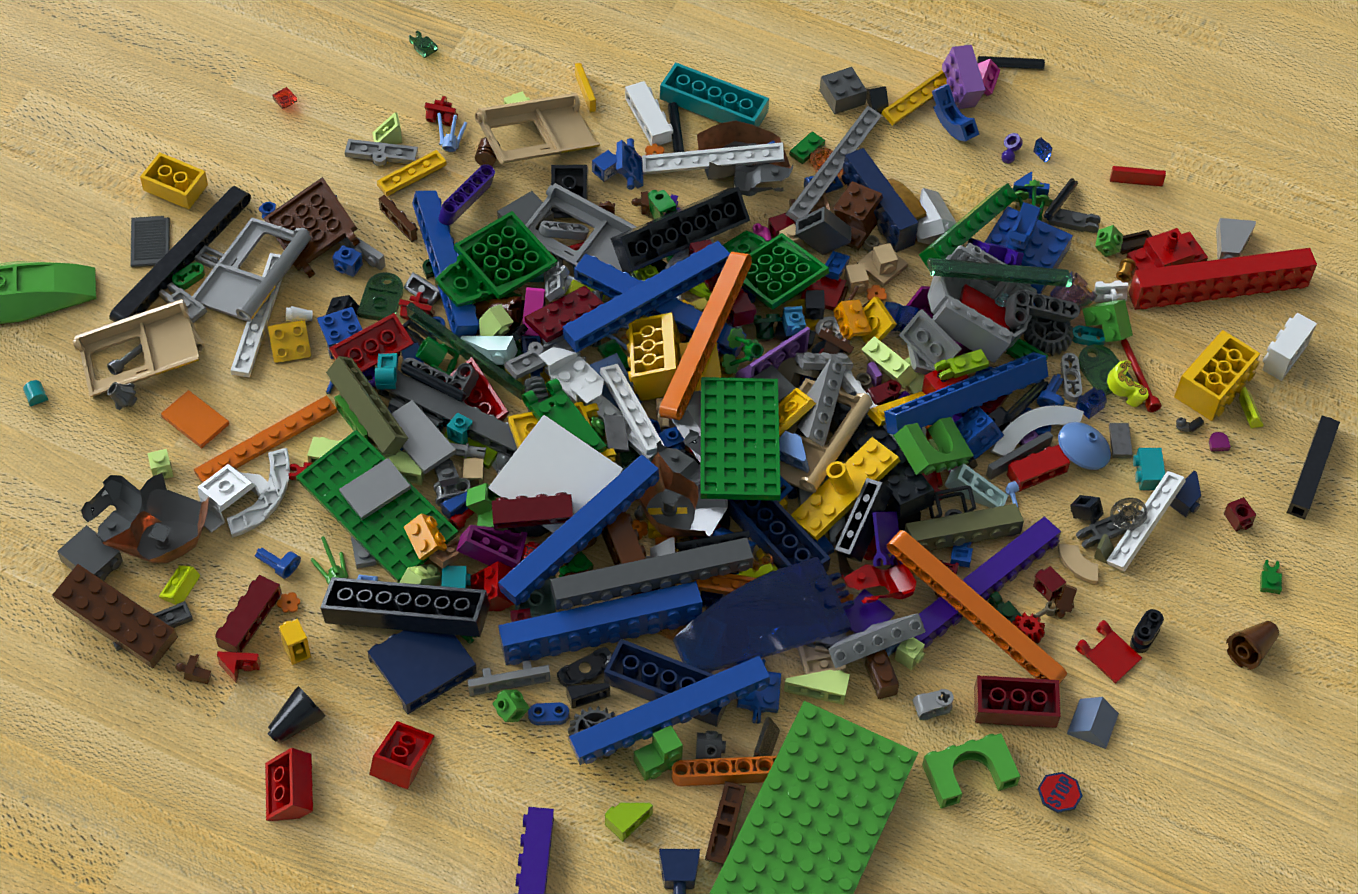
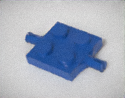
(629, 164)
(764, 700)

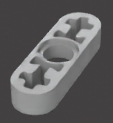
(563, 230)
(1074, 370)

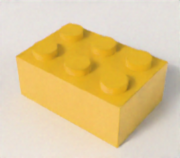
(174, 180)

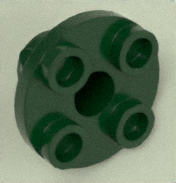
(764, 326)

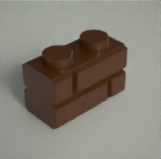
(882, 674)

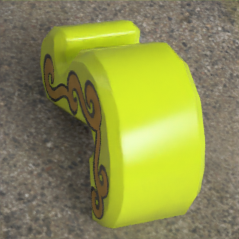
(1126, 387)

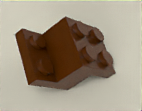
(857, 210)

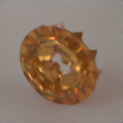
(816, 156)

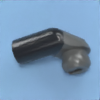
(1185, 426)

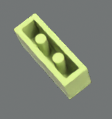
(889, 362)

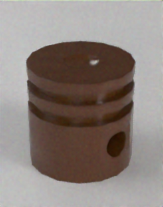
(485, 154)

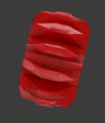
(1030, 626)

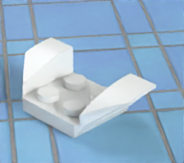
(574, 374)
(225, 489)

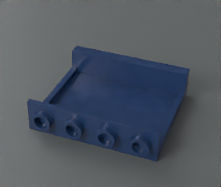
(422, 665)

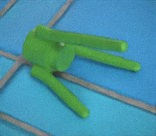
(335, 570)

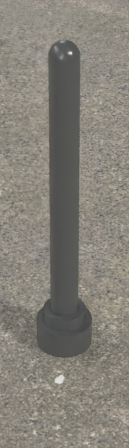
(117, 366)

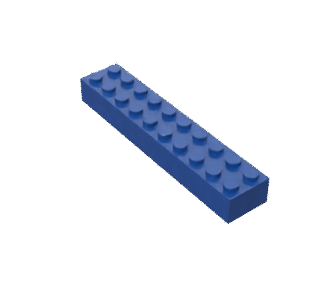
(599, 623)

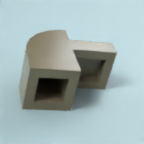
(792, 371)

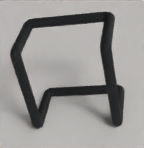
(937, 498)

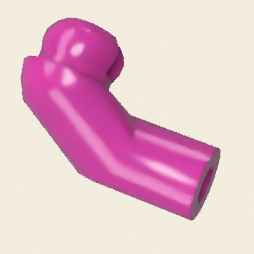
(762, 231)

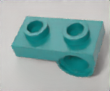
(386, 371)

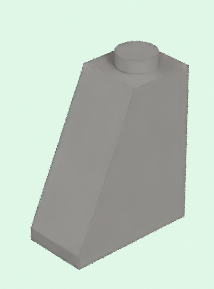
(1233, 236)

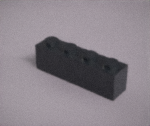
(860, 525)

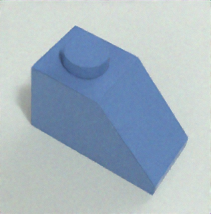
(793, 451)

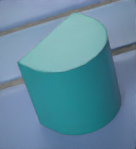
(34, 392)

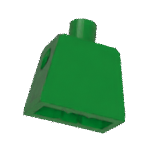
(660, 202)

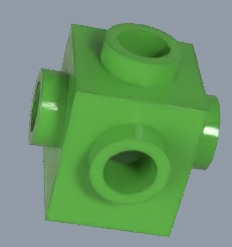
(1109, 240)
(510, 705)

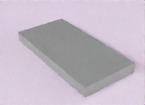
(425, 442)

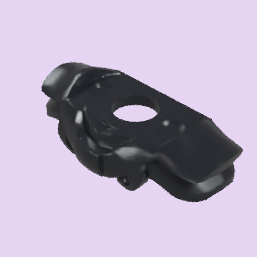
(572, 675)

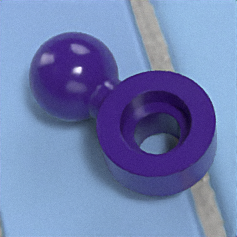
(1013, 143)

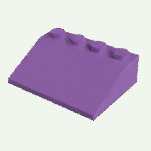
(786, 349)

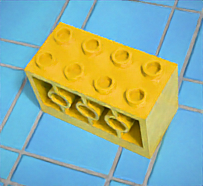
(653, 354)
(1217, 375)

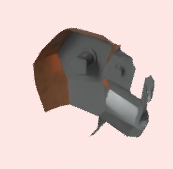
(746, 176)
(679, 477)
(147, 521)

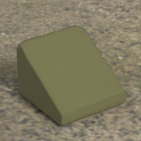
(1104, 549)

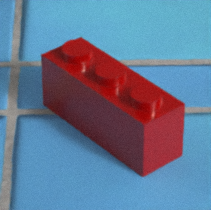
(1038, 467)

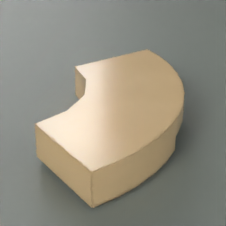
(1077, 564)

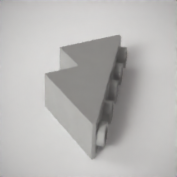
(825, 394)
(875, 639)

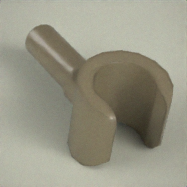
(1049, 612)

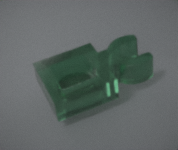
(423, 46)

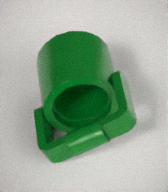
(433, 354)

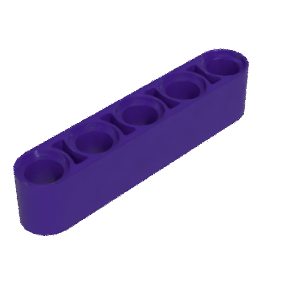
(466, 194)

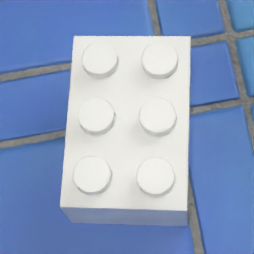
(1288, 346)

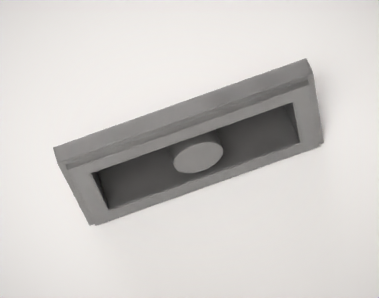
(418, 284)
(616, 433)

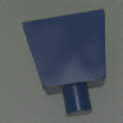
(679, 868)

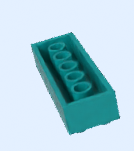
(712, 96)

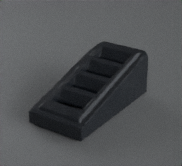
(584, 694)

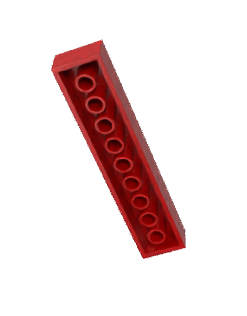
(1222, 278)

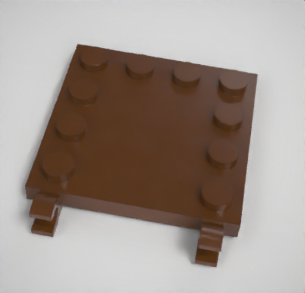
(321, 215)

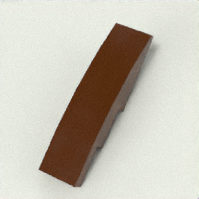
(725, 823)

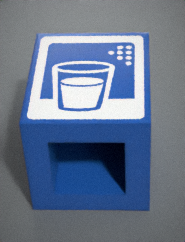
(605, 165)

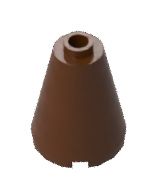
(513, 305)
(1252, 644)

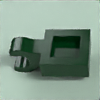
(1005, 609)

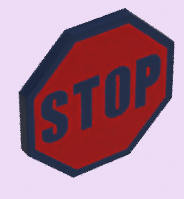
(1060, 792)

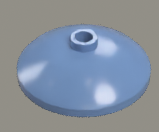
(1084, 445)

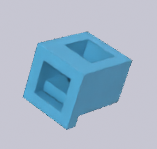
(793, 320)

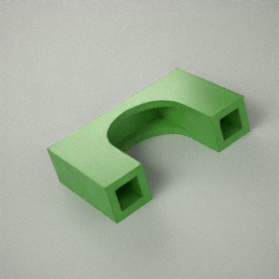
(924, 457)
(989, 751)

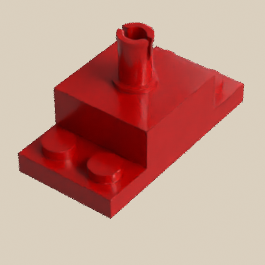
(1168, 250)

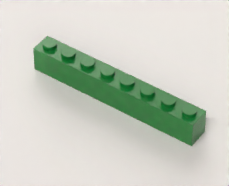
(970, 224)

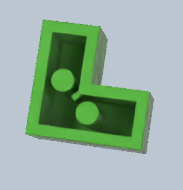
(1112, 316)
(480, 501)
(660, 754)

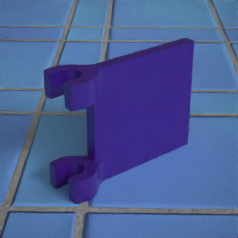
(885, 529)
(866, 614)

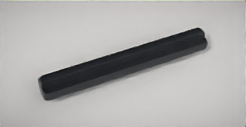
(1011, 62)
(675, 122)
(1060, 199)
(433, 382)
(1025, 401)

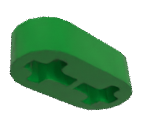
(188, 276)

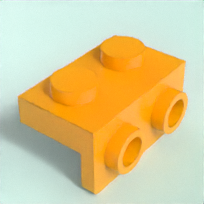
(851, 319)
(425, 536)

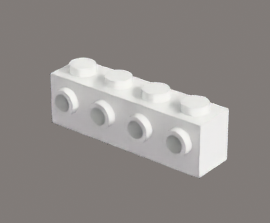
(648, 113)

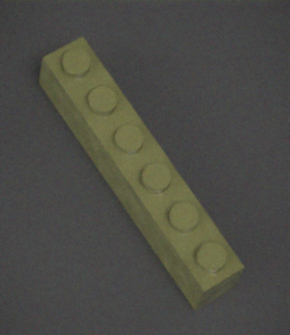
(367, 405)
(967, 527)

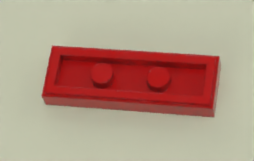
(1137, 176)

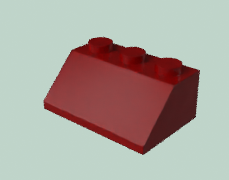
(289, 785)

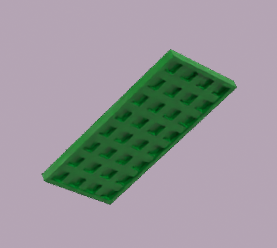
(739, 439)
(383, 531)

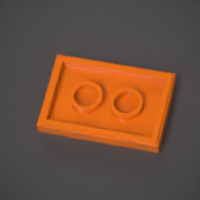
(195, 419)

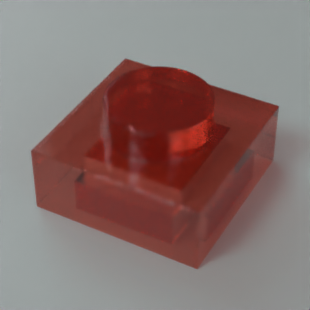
(284, 98)

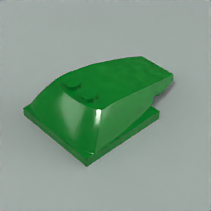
(494, 262)
(778, 267)

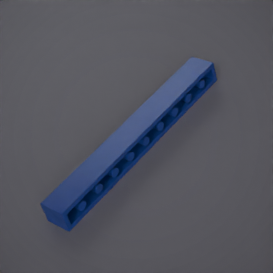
(441, 254)
(615, 282)
(645, 296)
(968, 393)
(579, 530)
(669, 710)

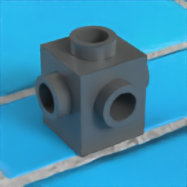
(710, 745)

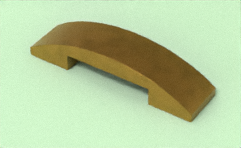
(909, 199)

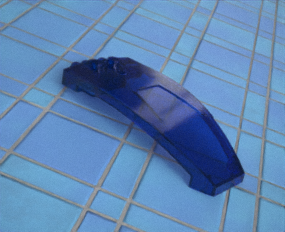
(767, 617)

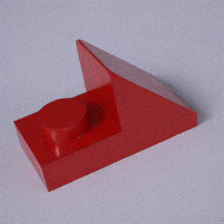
(233, 661)

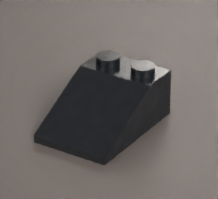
(573, 179)

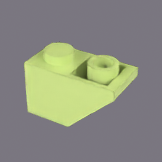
(495, 322)
(422, 575)

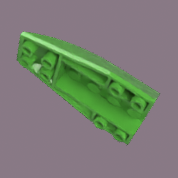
(40, 288)

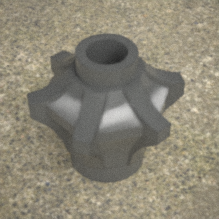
(122, 394)

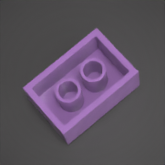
(963, 76)

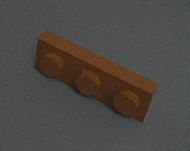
(398, 218)

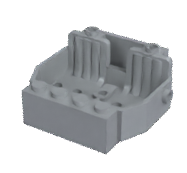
(965, 323)

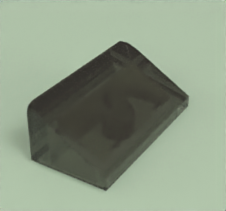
(767, 738)

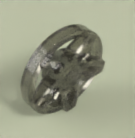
(1128, 513)

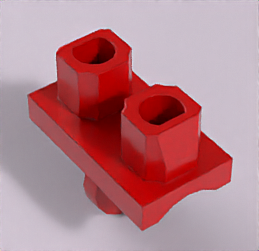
(443, 107)
(418, 301)

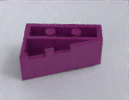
(492, 545)

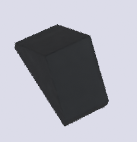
(877, 98)

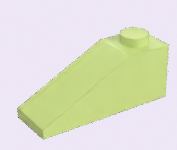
(822, 685)

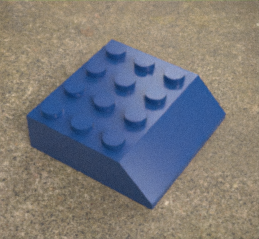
(1045, 248)

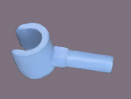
(1011, 489)

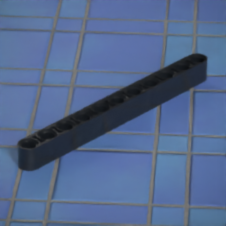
(182, 254)

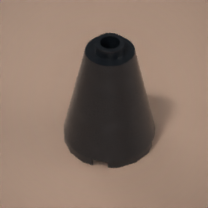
(294, 716)

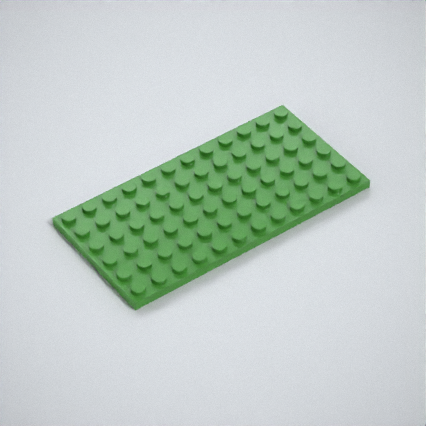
(817, 810)

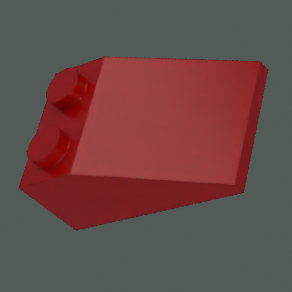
(401, 755)

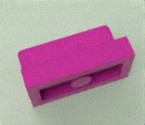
(989, 74)

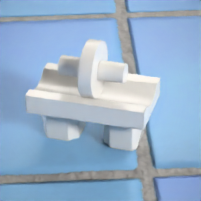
(1111, 291)

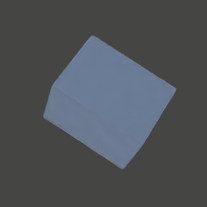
(1093, 721)

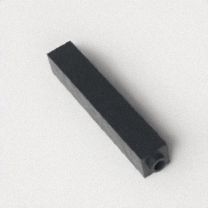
(1313, 467)

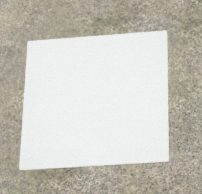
(552, 463)

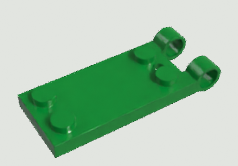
(563, 413)

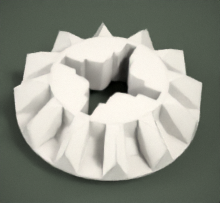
(827, 322)

